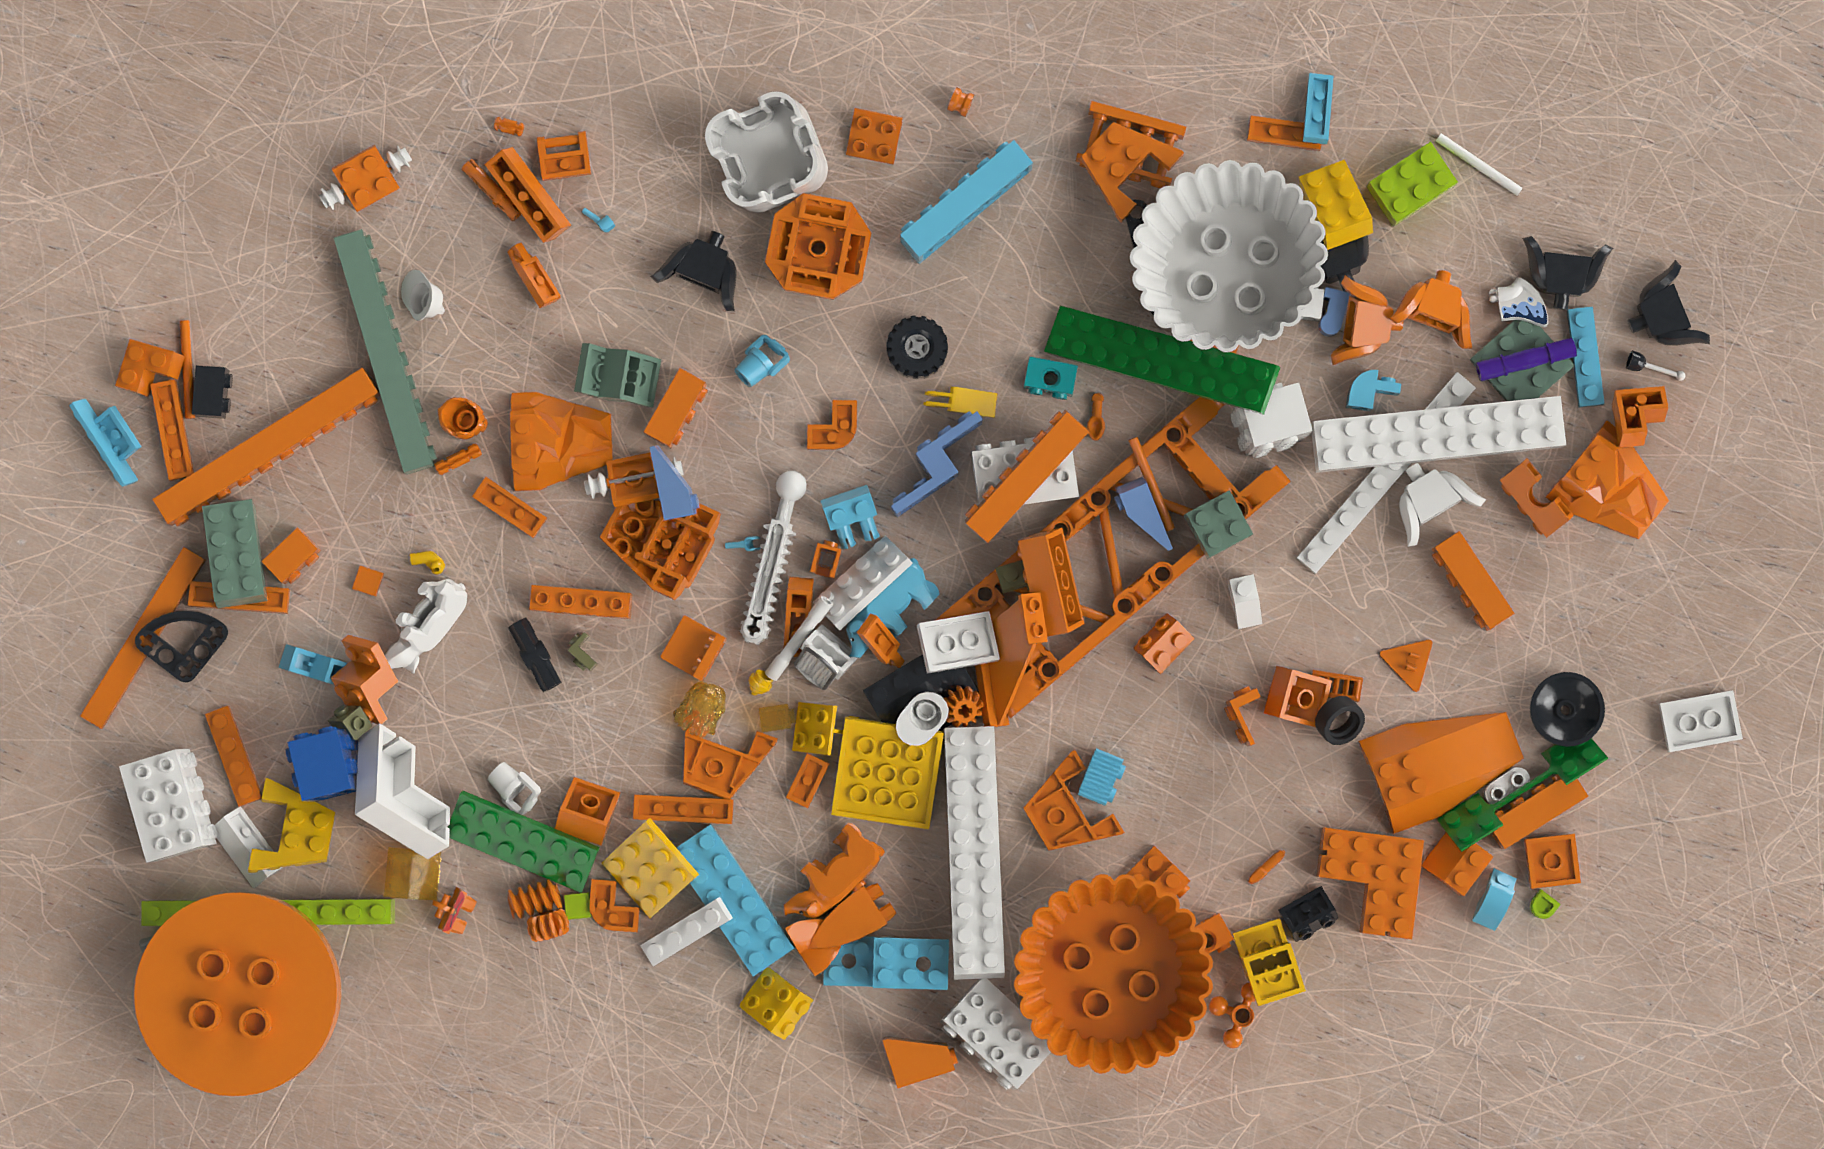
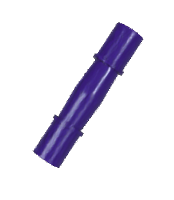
(1526, 359)

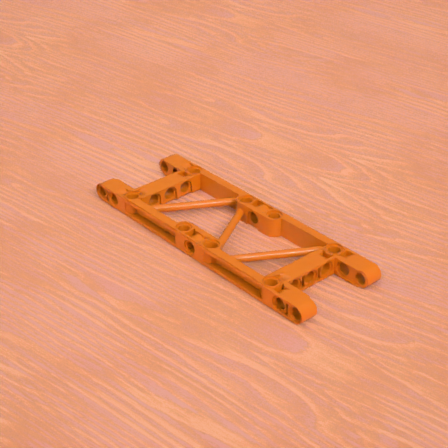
(1146, 587)

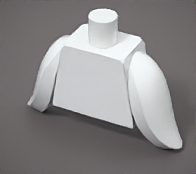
(1431, 496)

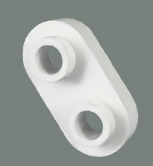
(1505, 784)

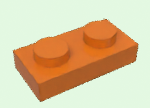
(807, 780)

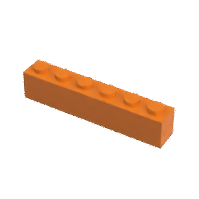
(1026, 475)

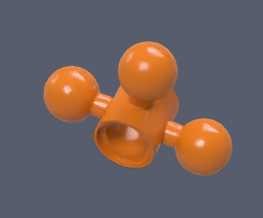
(1219, 1006)

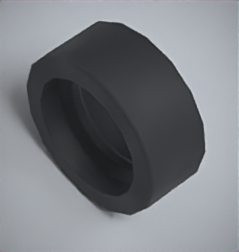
(1349, 729)

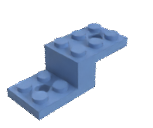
(936, 463)

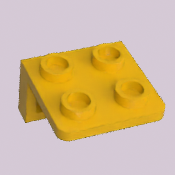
(775, 1003)

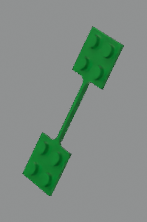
(1477, 819)

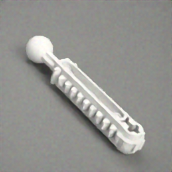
(790, 487)

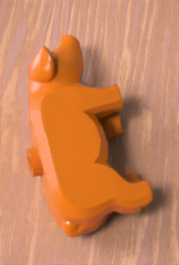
(840, 877)

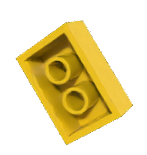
(1337, 203)

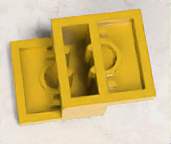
(1268, 962)

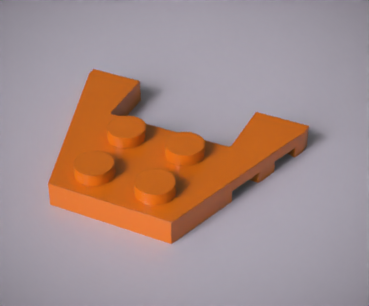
(1117, 156)
(720, 768)
(1058, 815)

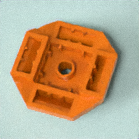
(812, 221)

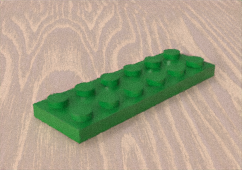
(522, 841)

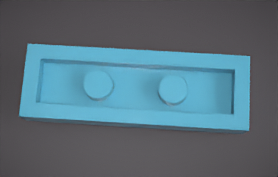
(1318, 108)

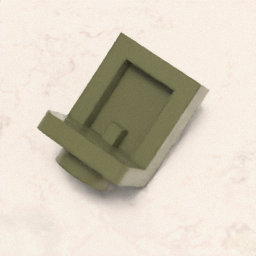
(1011, 576)
(581, 659)
(352, 720)

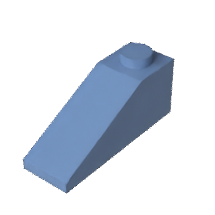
(674, 492)
(1140, 507)

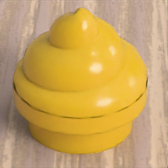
(759, 682)

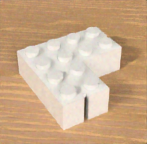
(390, 798)

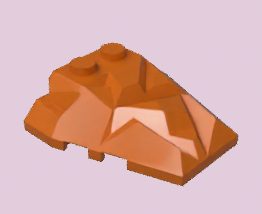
(555, 440)
(1611, 486)
(661, 550)

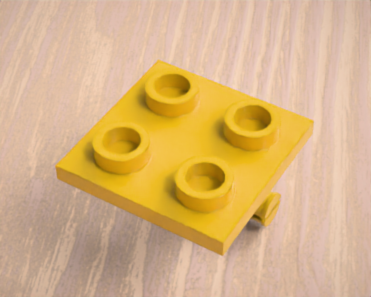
(815, 728)

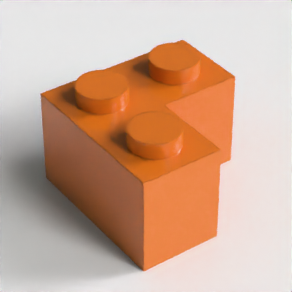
(143, 362)
(1634, 409)

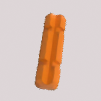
(458, 459)

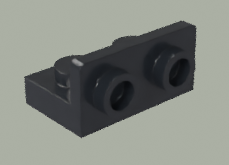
(1309, 914)

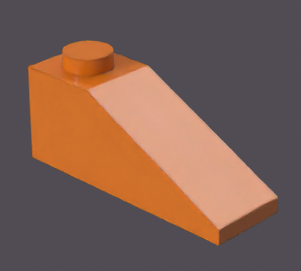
(797, 606)

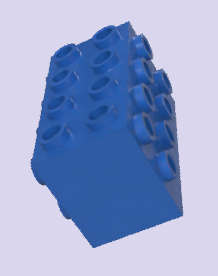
(323, 763)

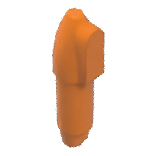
(1262, 870)

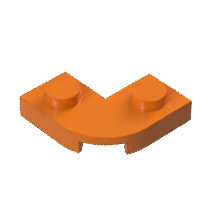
(839, 433)
(604, 909)

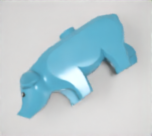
(891, 603)

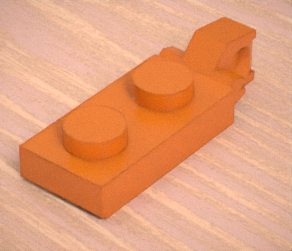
(533, 276)
(880, 641)

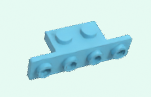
(110, 437)

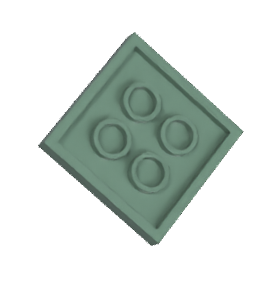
(1529, 382)

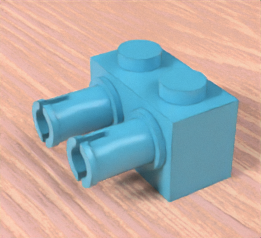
(851, 508)

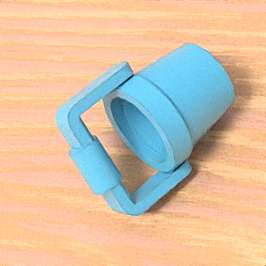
(757, 364)

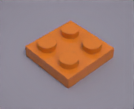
(1552, 861)

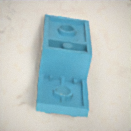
(891, 964)

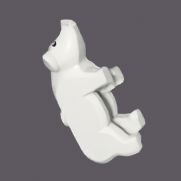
(428, 623)

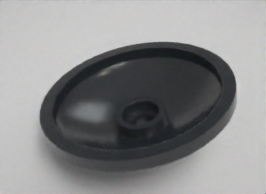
(1584, 705)

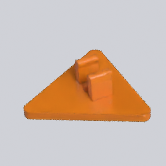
(1409, 661)

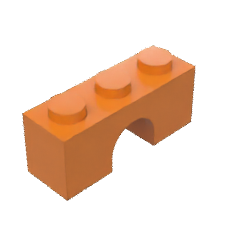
(1545, 516)

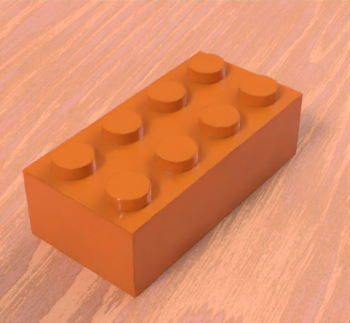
(1050, 573)

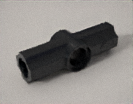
(534, 654)

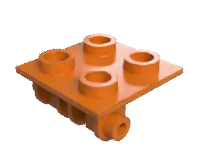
(874, 136)

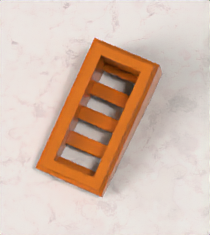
(1358, 681)

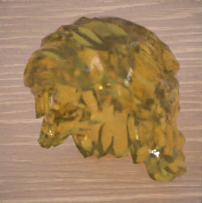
(701, 709)

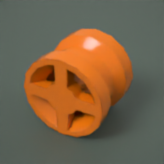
(960, 102)

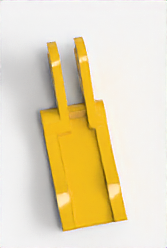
(965, 400)

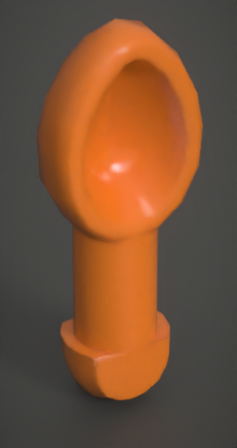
(1096, 423)

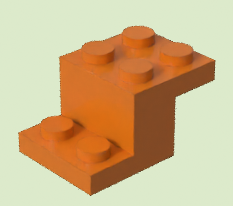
(364, 677)

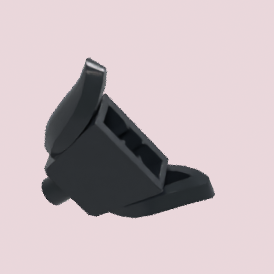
(1345, 260)
(704, 266)
(1564, 273)
(1664, 314)

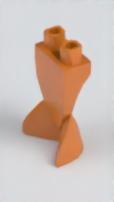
(851, 920)

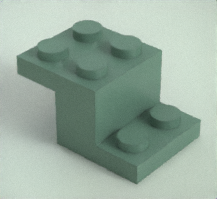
(617, 375)

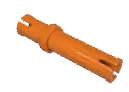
(493, 191)

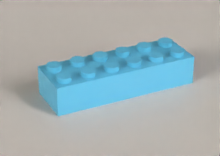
(966, 201)
(753, 928)

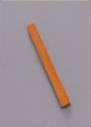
(187, 368)
(1151, 482)

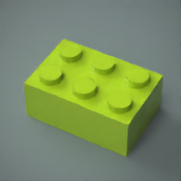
(1412, 184)

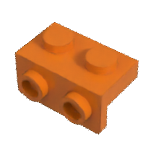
(1163, 643)

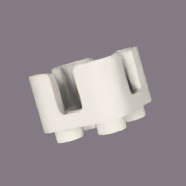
(767, 152)

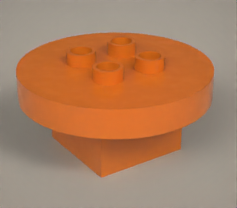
(237, 993)

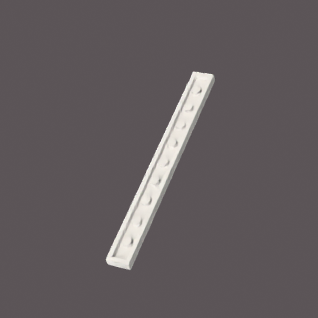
(1372, 489)

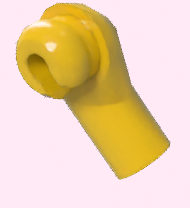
(430, 559)

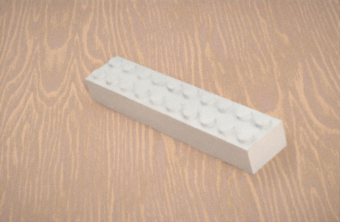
(1438, 434)
(974, 853)

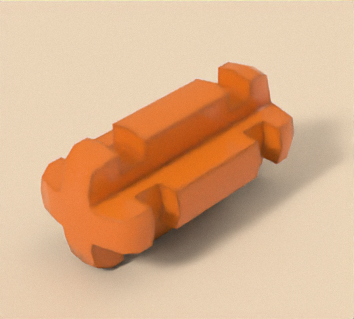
(508, 126)

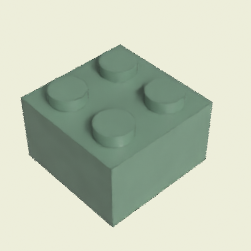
(1218, 524)

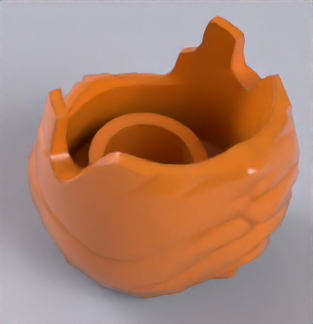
(461, 418)

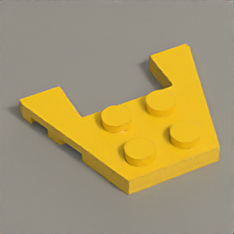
(304, 833)

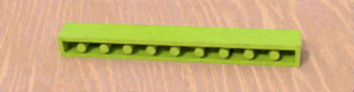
(317, 910)

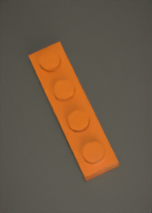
(172, 429)
(277, 599)
(233, 756)
(683, 809)

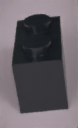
(211, 392)

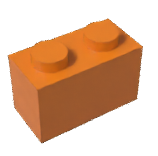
(292, 556)

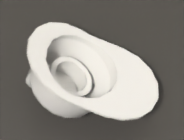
(421, 296)
(922, 718)

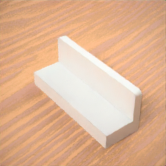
(238, 837)

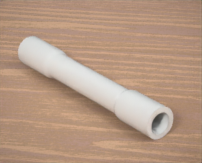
(815, 616)

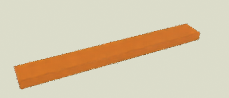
(130, 657)

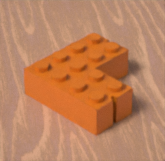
(1387, 867)

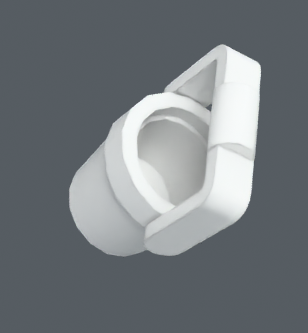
(510, 783)

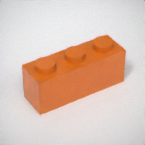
(676, 408)

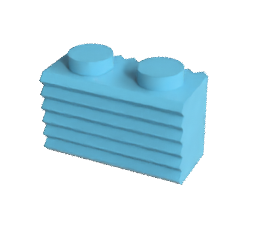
(1101, 776)

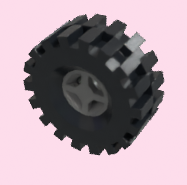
(910, 337)

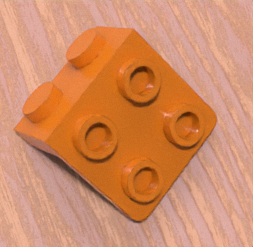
(1233, 713)

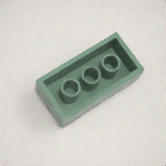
(234, 553)

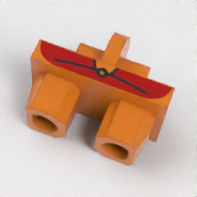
(458, 901)

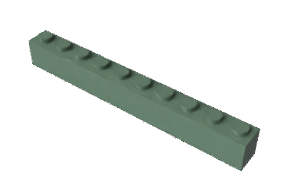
(384, 351)

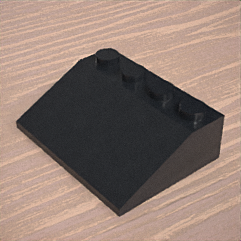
(897, 689)

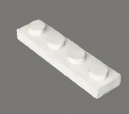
(686, 931)

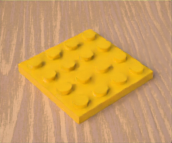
(884, 776)

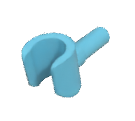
(605, 223)
(747, 544)

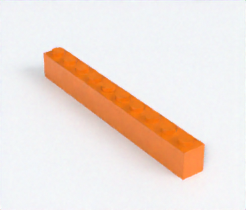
(266, 447)

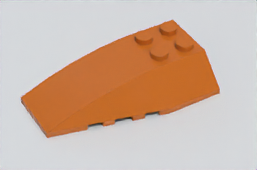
(1438, 764)

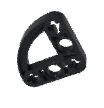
(178, 658)

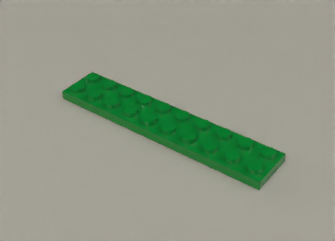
(1162, 360)

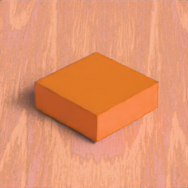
(368, 581)

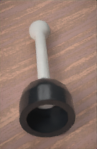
(1637, 361)

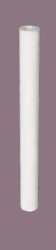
(1479, 164)

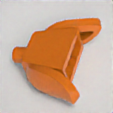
(1437, 306)
(1366, 322)

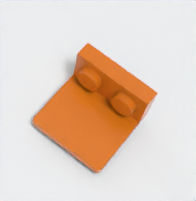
(693, 648)

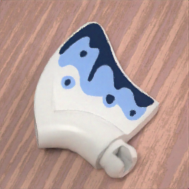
(1520, 302)

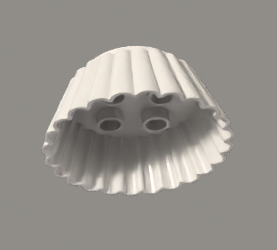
(1228, 256)

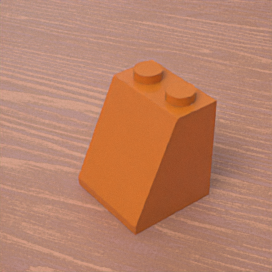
(918, 1059)

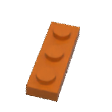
(1278, 133)
(509, 507)

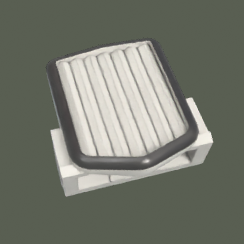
(823, 658)

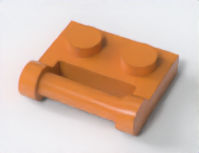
(564, 163)

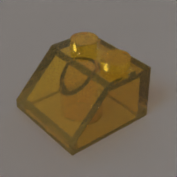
(411, 875)

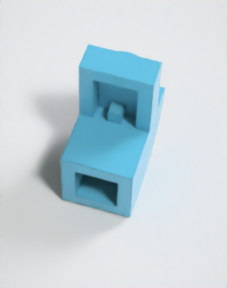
(1363, 390)
(1495, 900)

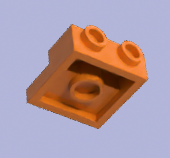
(1159, 869)

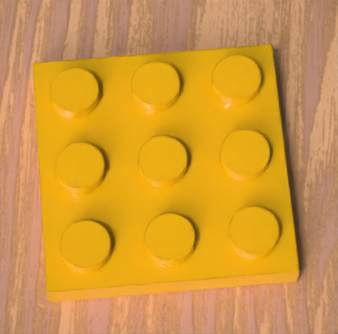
(650, 868)

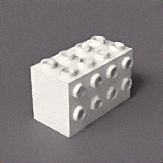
(1279, 428)
(991, 462)
(168, 804)
(996, 1034)

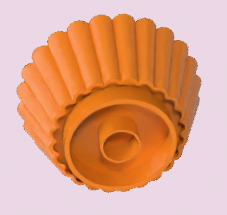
(1113, 973)

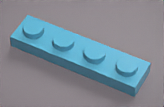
(1587, 363)

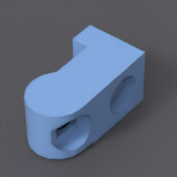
(1335, 311)

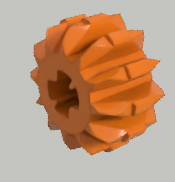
(971, 708)
(547, 925)

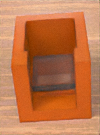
(826, 559)

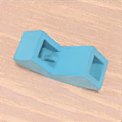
(310, 664)

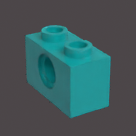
(1064, 372)

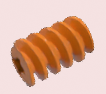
(534, 899)

